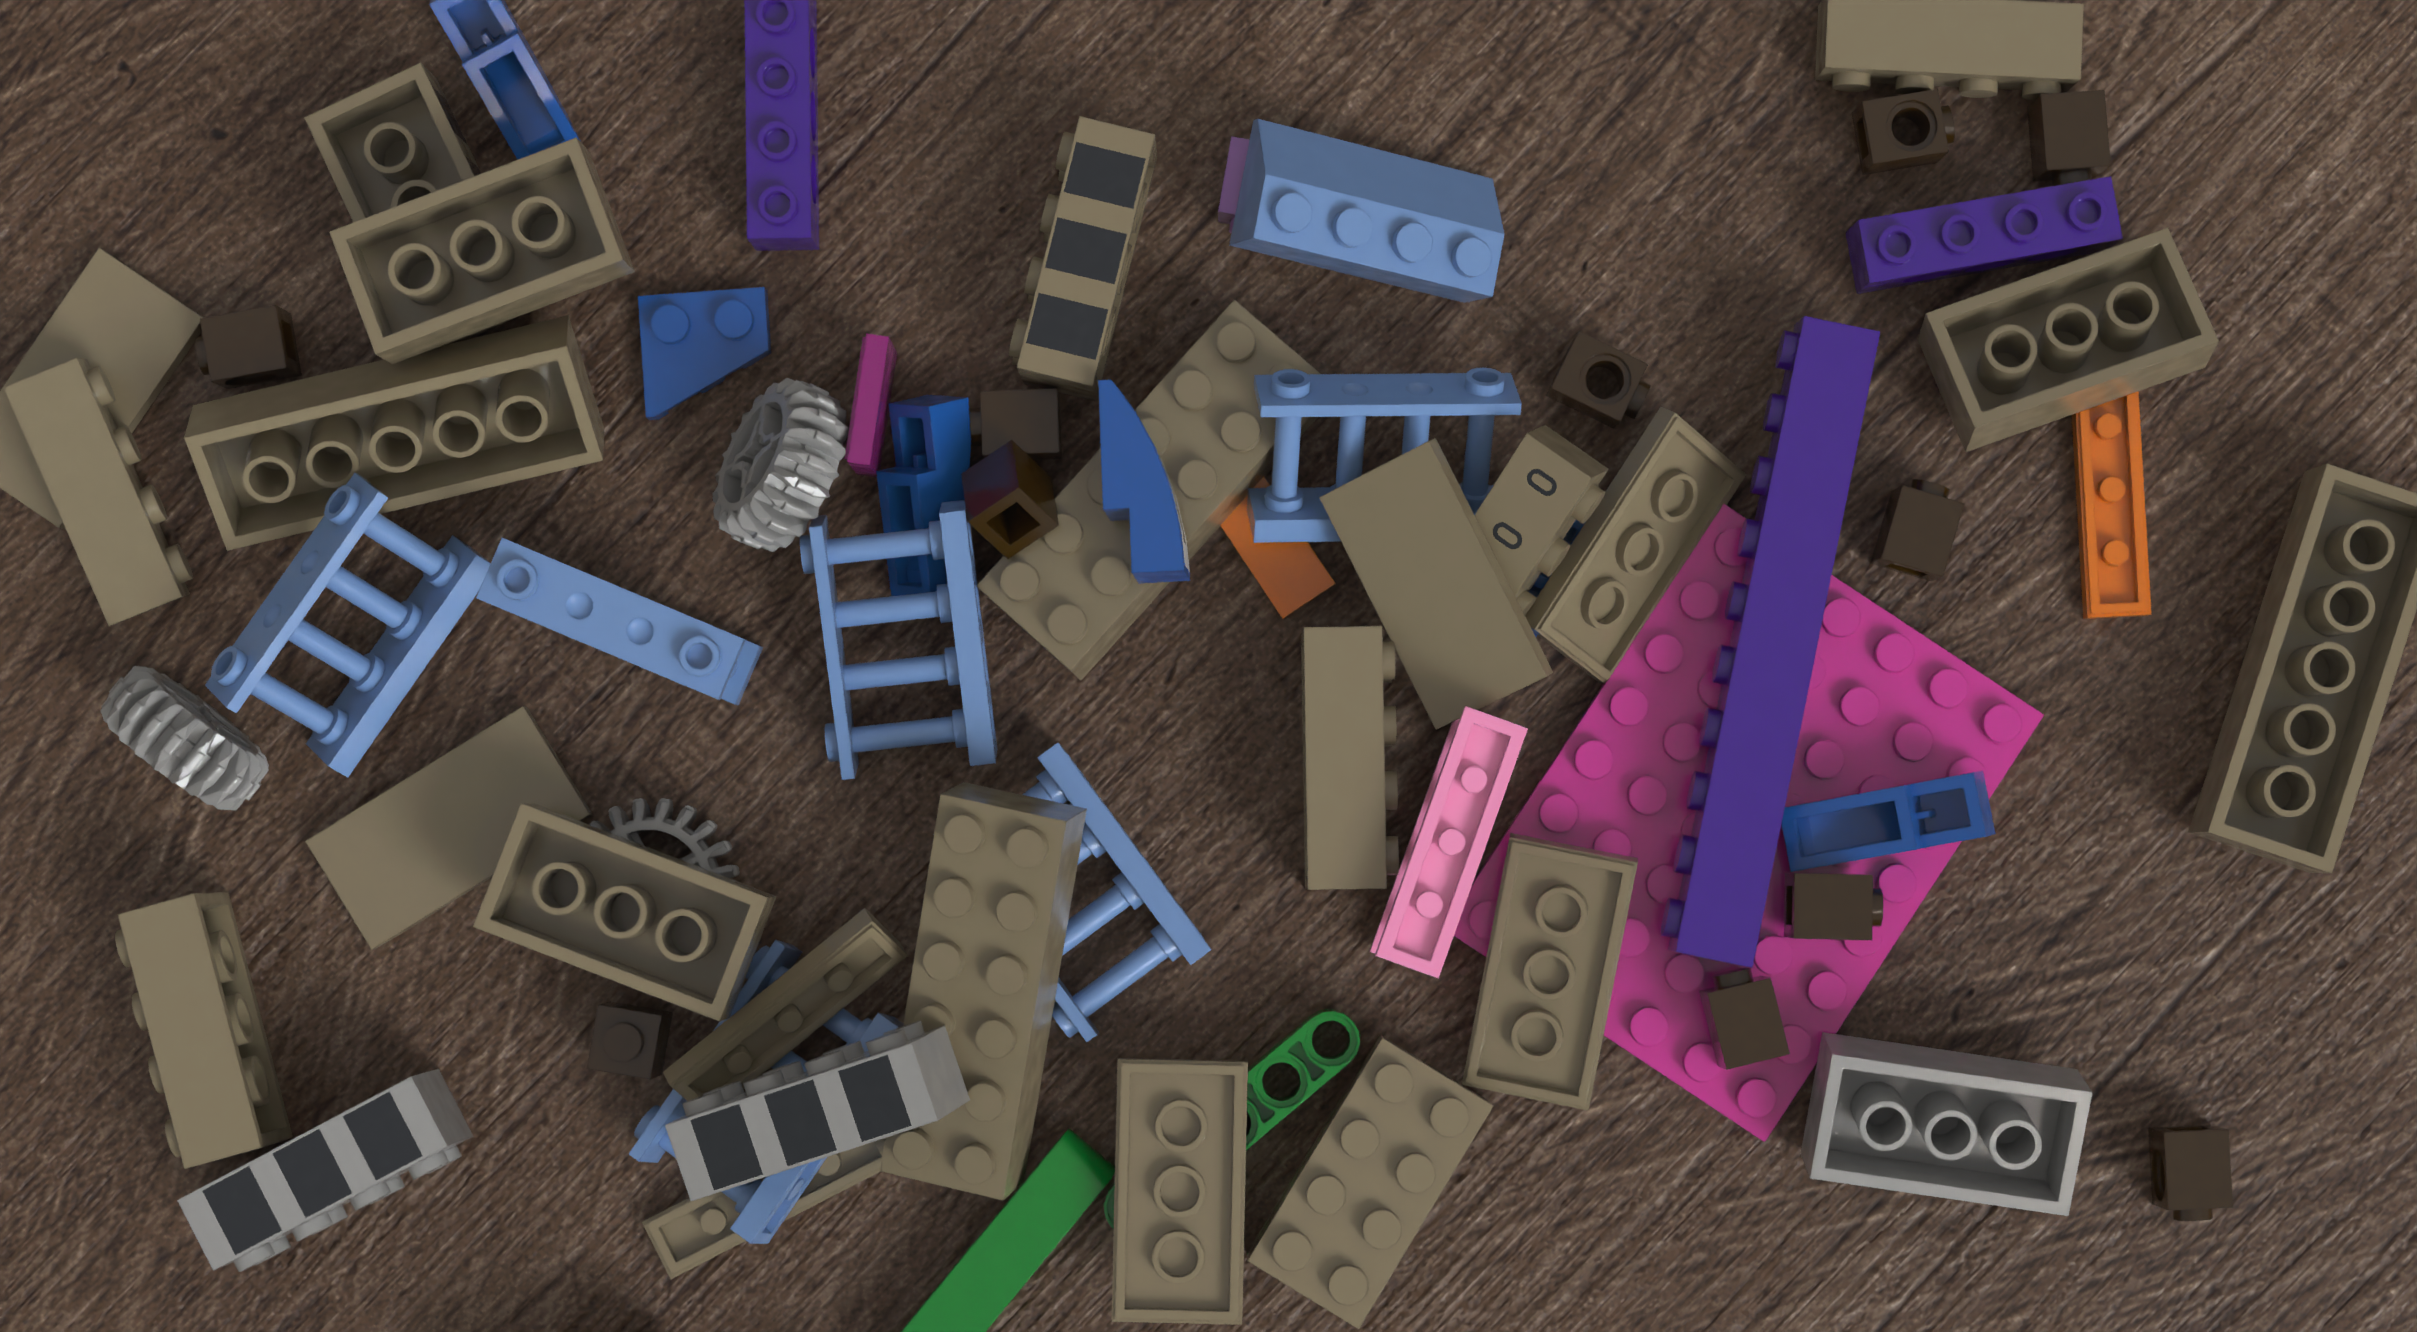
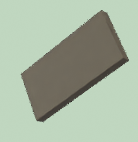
(116, 324)
(1633, 545)
(1436, 583)
(442, 827)
(1549, 971)
(1179, 1191)

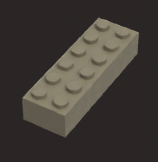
(1205, 421)
(412, 429)
(2315, 673)
(990, 976)

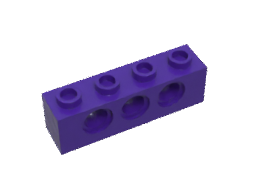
(781, 124)
(1983, 235)

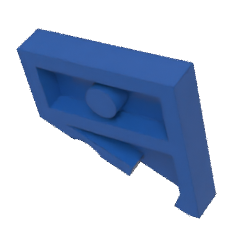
(698, 341)

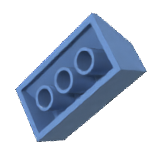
(1368, 213)

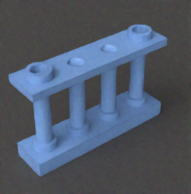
(1297, 514)
(952, 602)
(619, 622)
(398, 658)
(1133, 887)
(766, 1202)

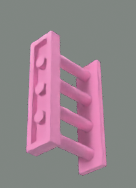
(1448, 841)

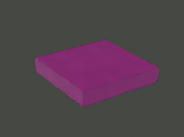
(871, 405)

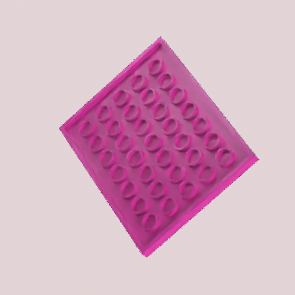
(1875, 717)

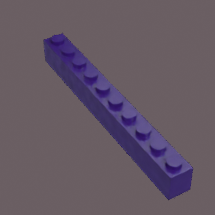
(1771, 642)

